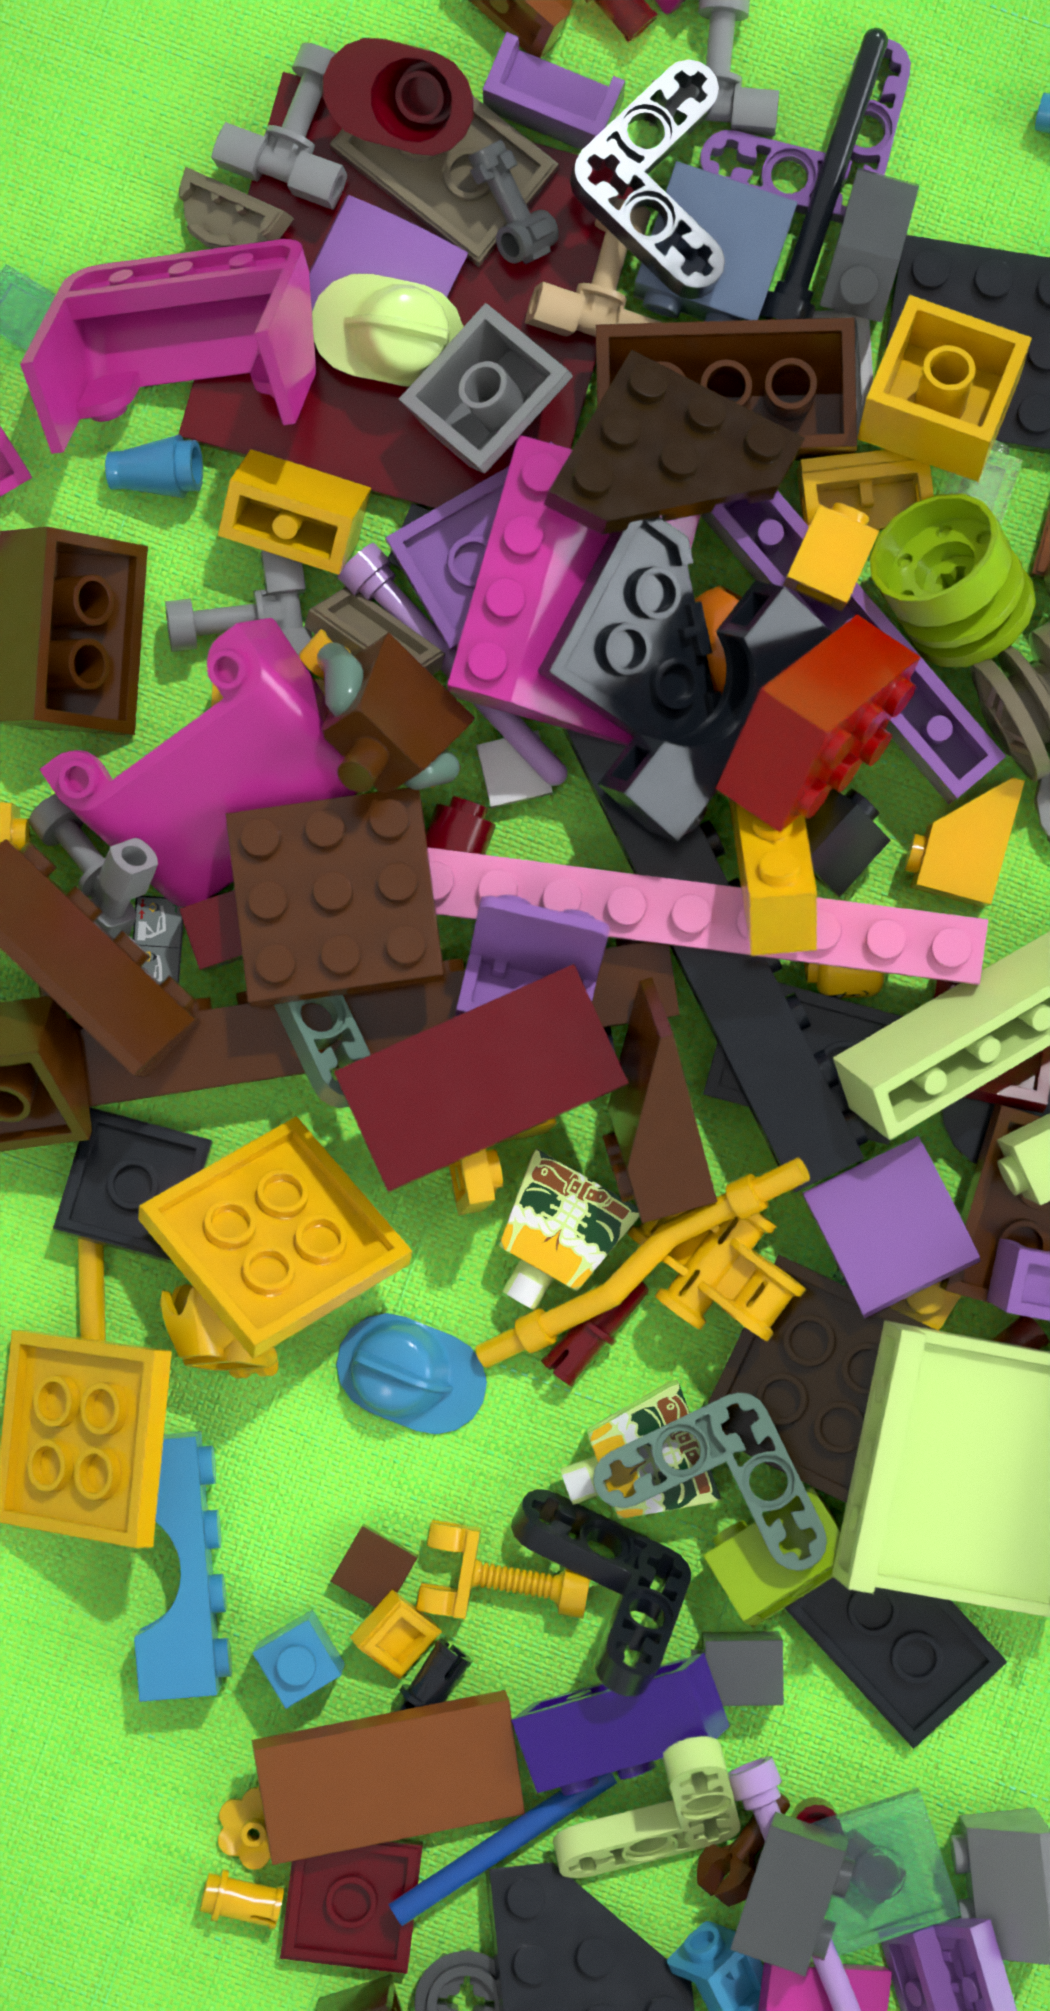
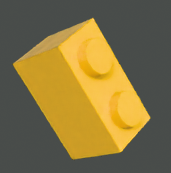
(294, 511)

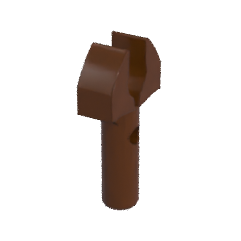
(735, 1859)

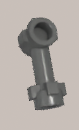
(526, 233)

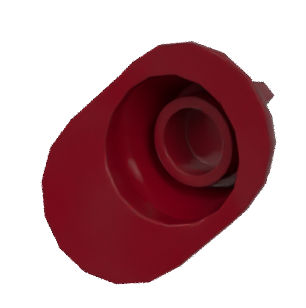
(398, 96)

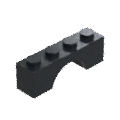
(673, 779)

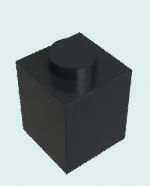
(843, 839)

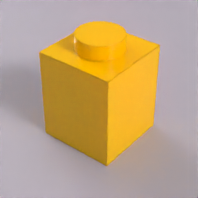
(832, 555)

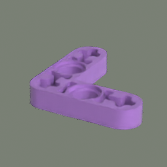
(811, 160)

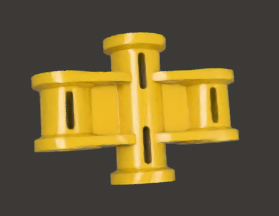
(725, 1270)

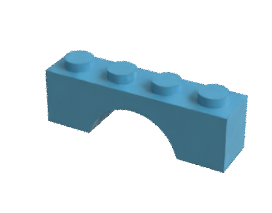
(182, 1648)

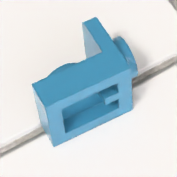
(722, 1975)

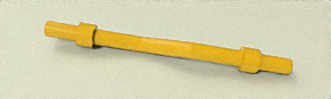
(742, 1199)

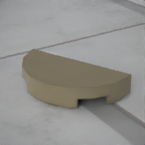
(227, 216)

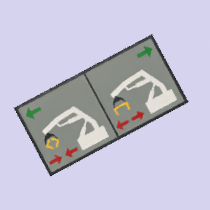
(159, 933)

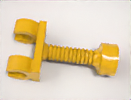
(566, 1589)

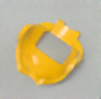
(205, 1340)

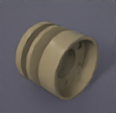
(1018, 702)

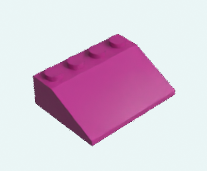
(523, 596)

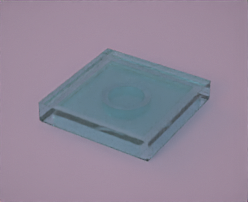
(896, 1876)

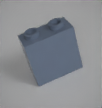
(747, 227)

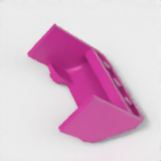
(172, 324)

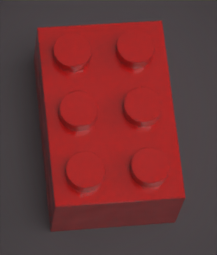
(819, 723)

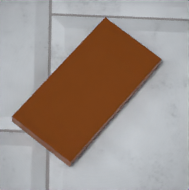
(388, 1777)

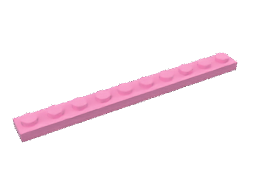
(714, 915)

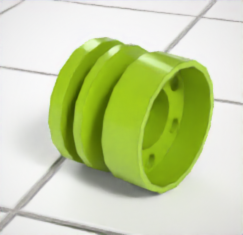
(953, 580)

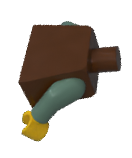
(386, 715)

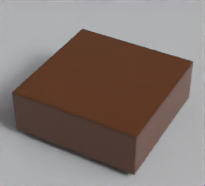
(373, 1566)

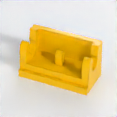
(870, 481)

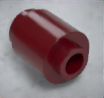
(460, 827)

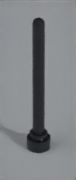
(791, 297)

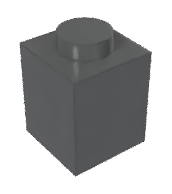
(745, 1666)

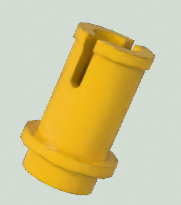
(241, 1900)

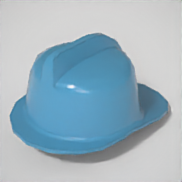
(411, 1373)

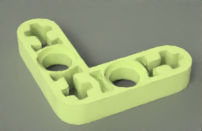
(696, 1818)

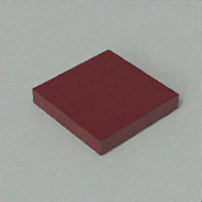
(342, 1909)

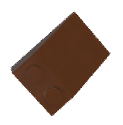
(655, 1133)

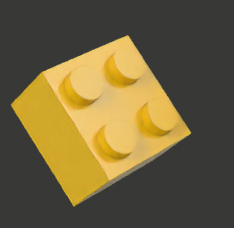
(943, 388)

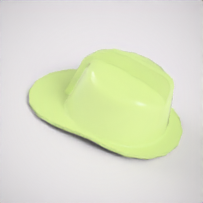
(382, 327)

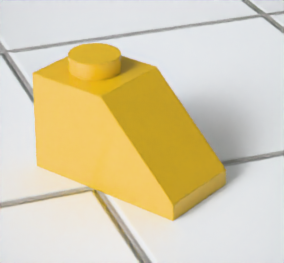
(966, 848)

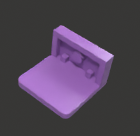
(527, 942)

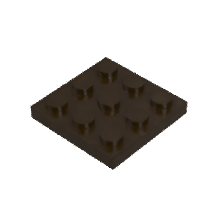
(810, 1379)

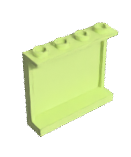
(952, 1473)

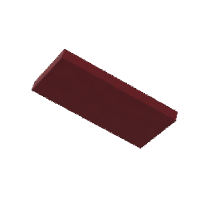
(481, 1078)

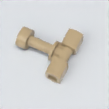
(593, 303)

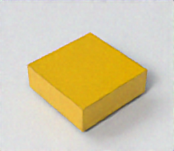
(395, 1634)

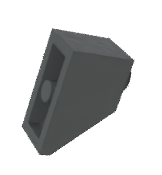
(869, 245)

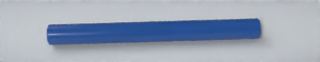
(493, 1850)

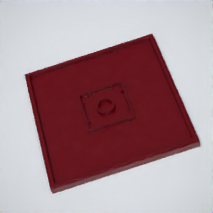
(358, 423)

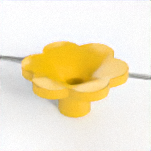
(237, 1819)

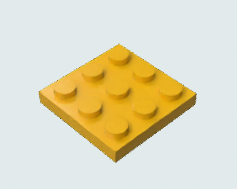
(274, 1236)
(83, 1437)

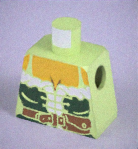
(560, 1228)
(679, 1451)

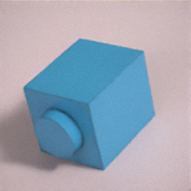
(299, 1658)

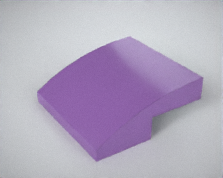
(383, 244)
(891, 1227)
(949, 1968)

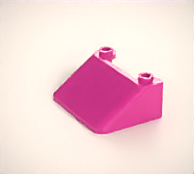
(240, 755)

